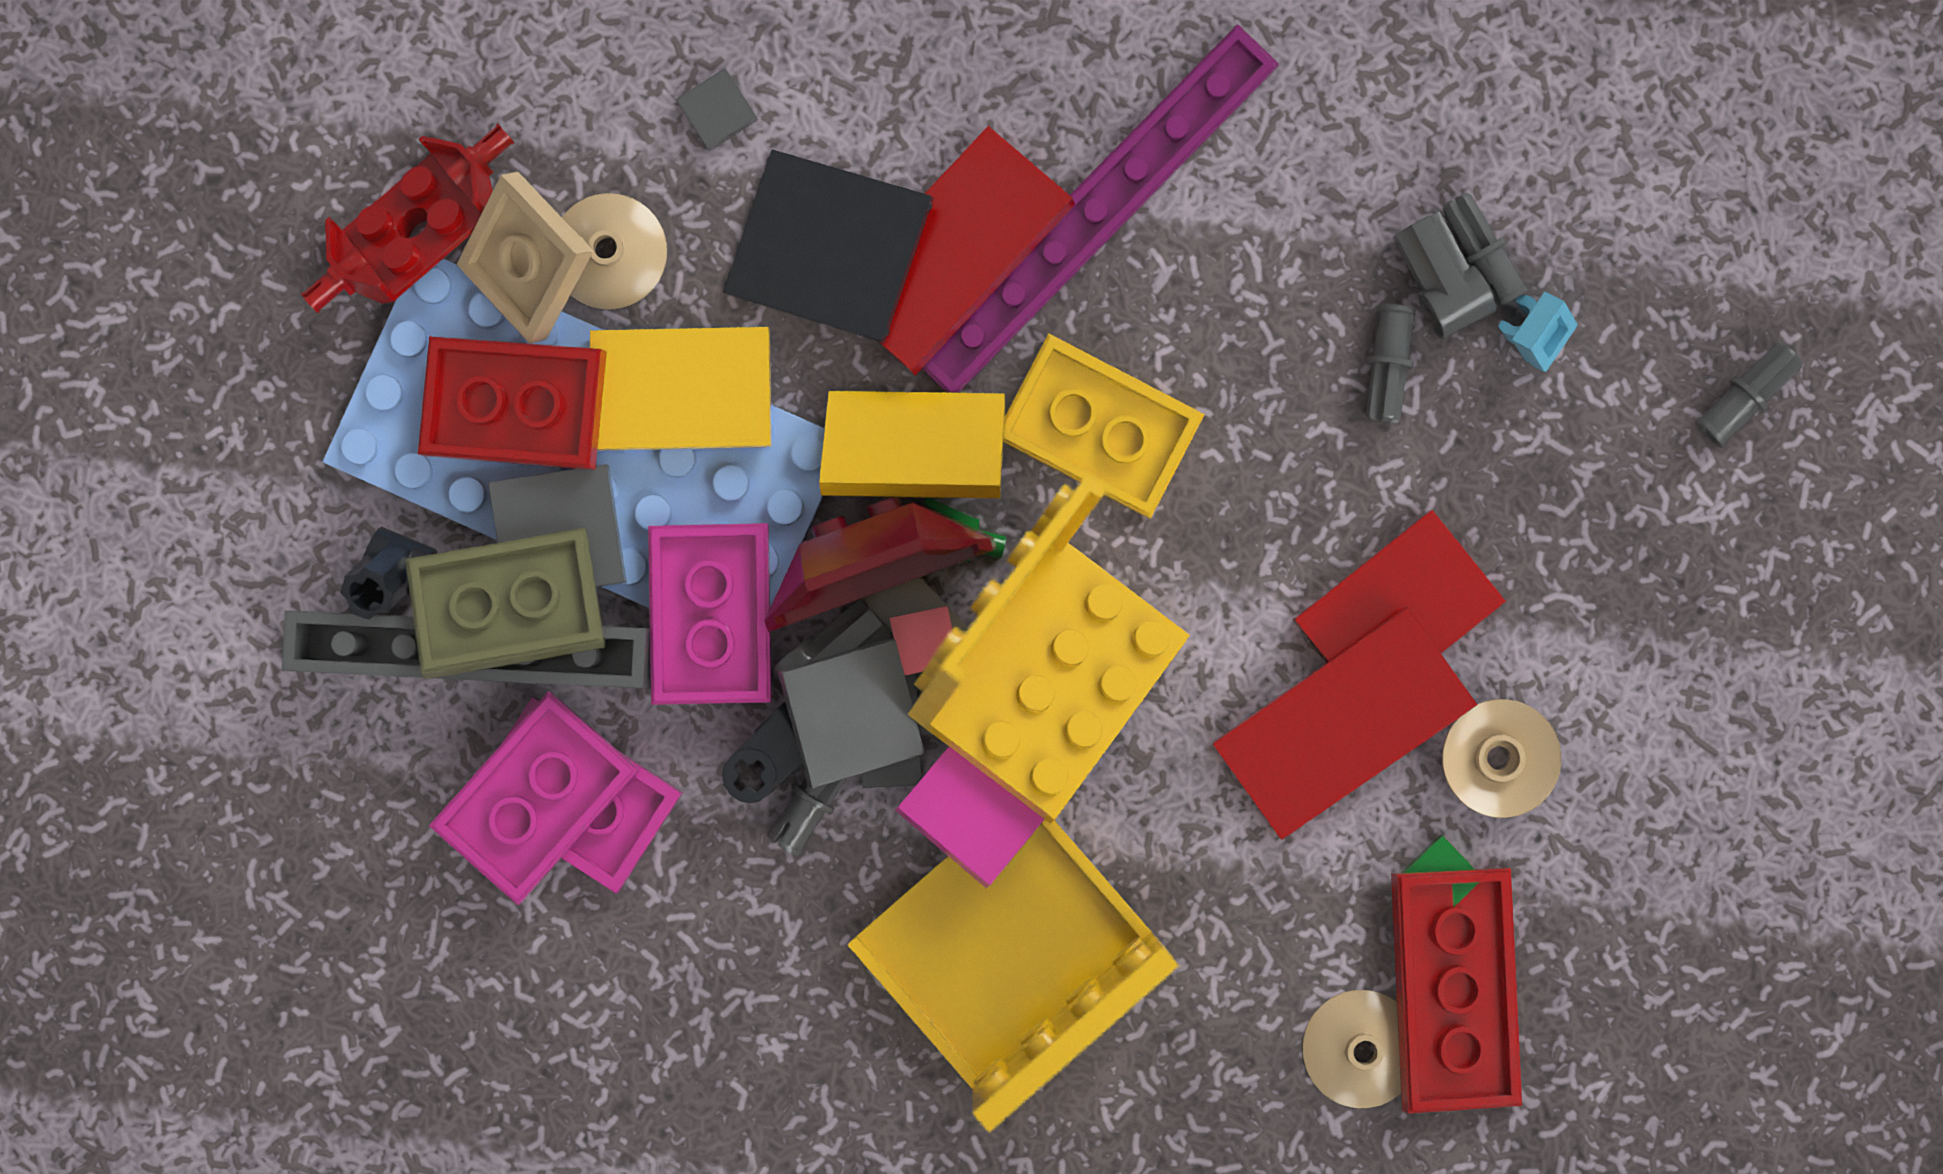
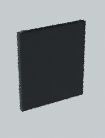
(828, 245)

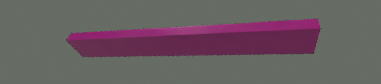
(1108, 201)

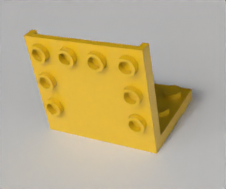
(1046, 664)
(1016, 970)

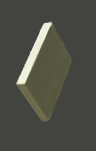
(505, 603)

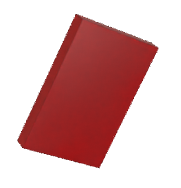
(512, 402)
(1415, 570)

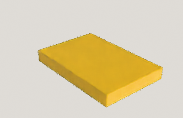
(685, 388)
(1101, 424)
(913, 444)

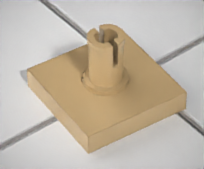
(524, 257)

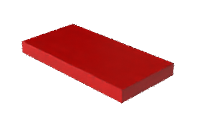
(980, 228)
(1344, 723)
(1456, 991)

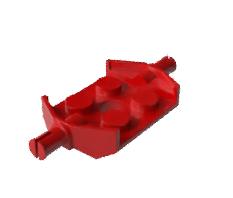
(375, 248)

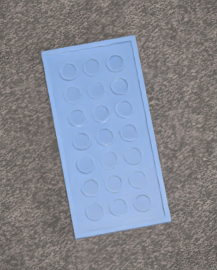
(649, 486)

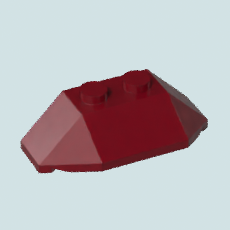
(870, 557)

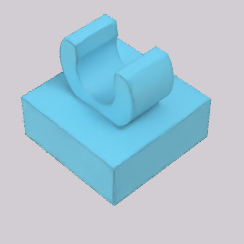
(1543, 330)

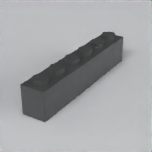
(389, 648)

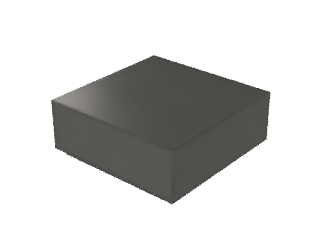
(717, 109)

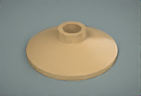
(638, 256)
(1531, 763)
(1331, 1044)

